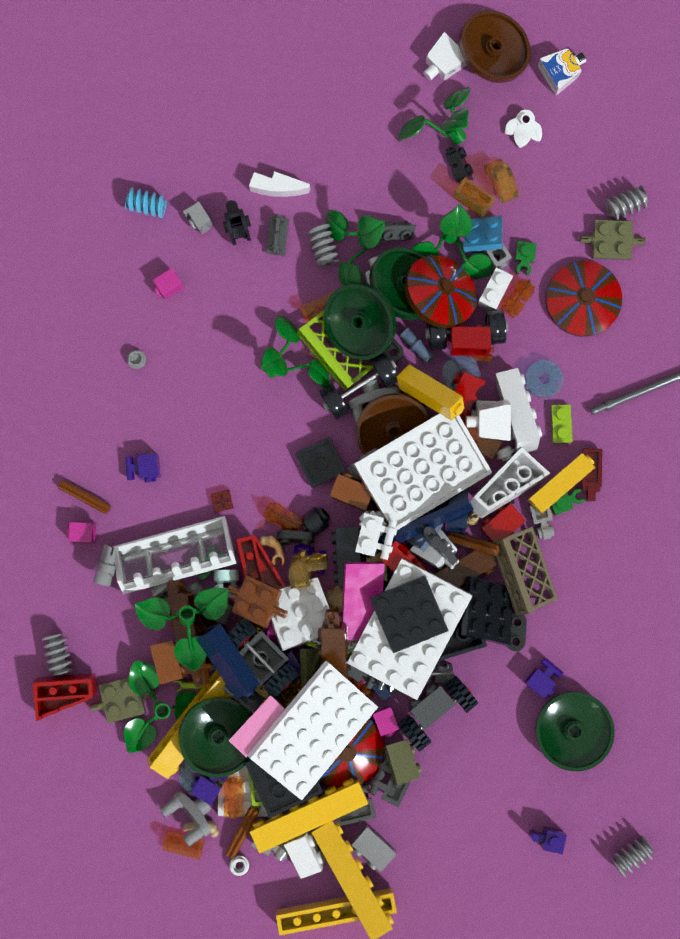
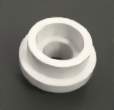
(505, 453)
(239, 871)

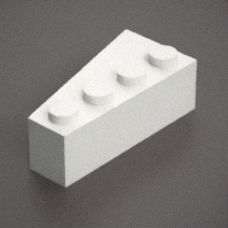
(523, 426)
(511, 481)

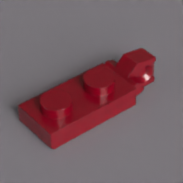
(593, 481)

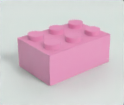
(256, 726)

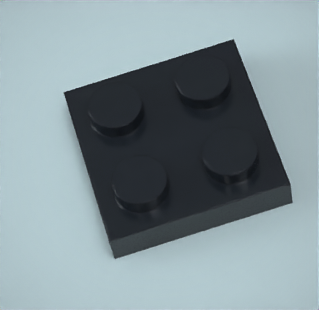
(320, 462)

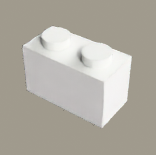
(495, 290)
(305, 854)

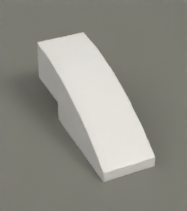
(278, 185)

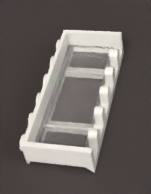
(174, 555)

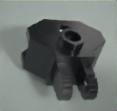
(236, 222)

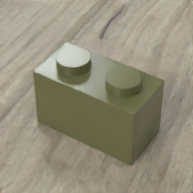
(402, 762)

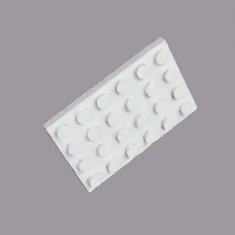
(422, 469)
(410, 667)
(312, 730)

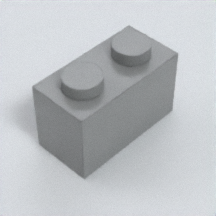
(373, 848)

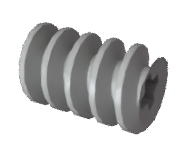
(626, 202)
(322, 246)
(57, 654)
(633, 856)

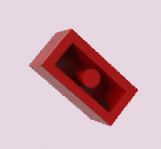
(470, 341)
(503, 523)

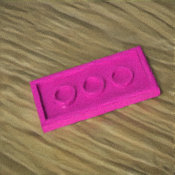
(360, 583)

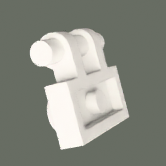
(370, 534)

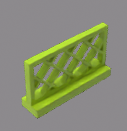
(326, 358)

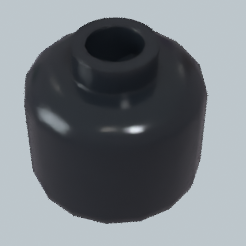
(315, 521)

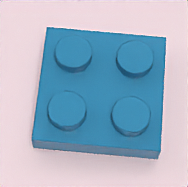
(485, 234)

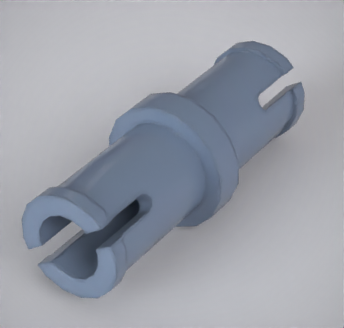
(417, 345)

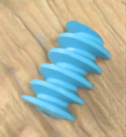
(146, 203)

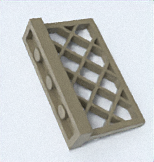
(514, 575)

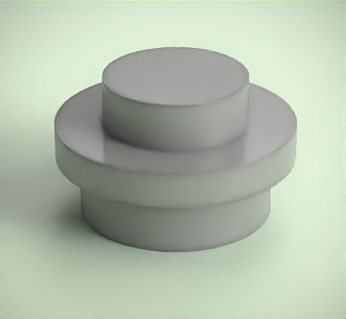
(136, 359)

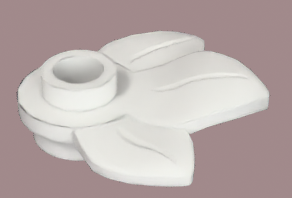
(524, 131)

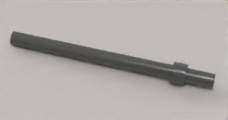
(610, 404)

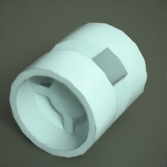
(224, 576)

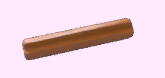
(84, 496)
(474, 543)
(242, 832)

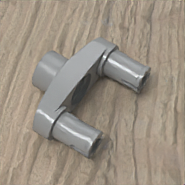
(371, 391)
(105, 567)
(195, 810)

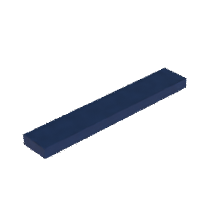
(431, 520)

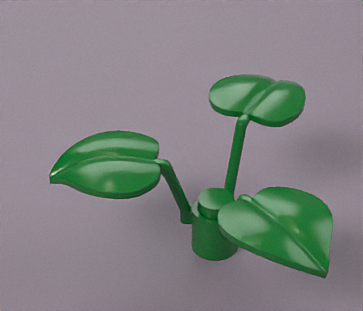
(450, 127)
(452, 225)
(369, 234)
(275, 365)
(155, 612)
(141, 679)

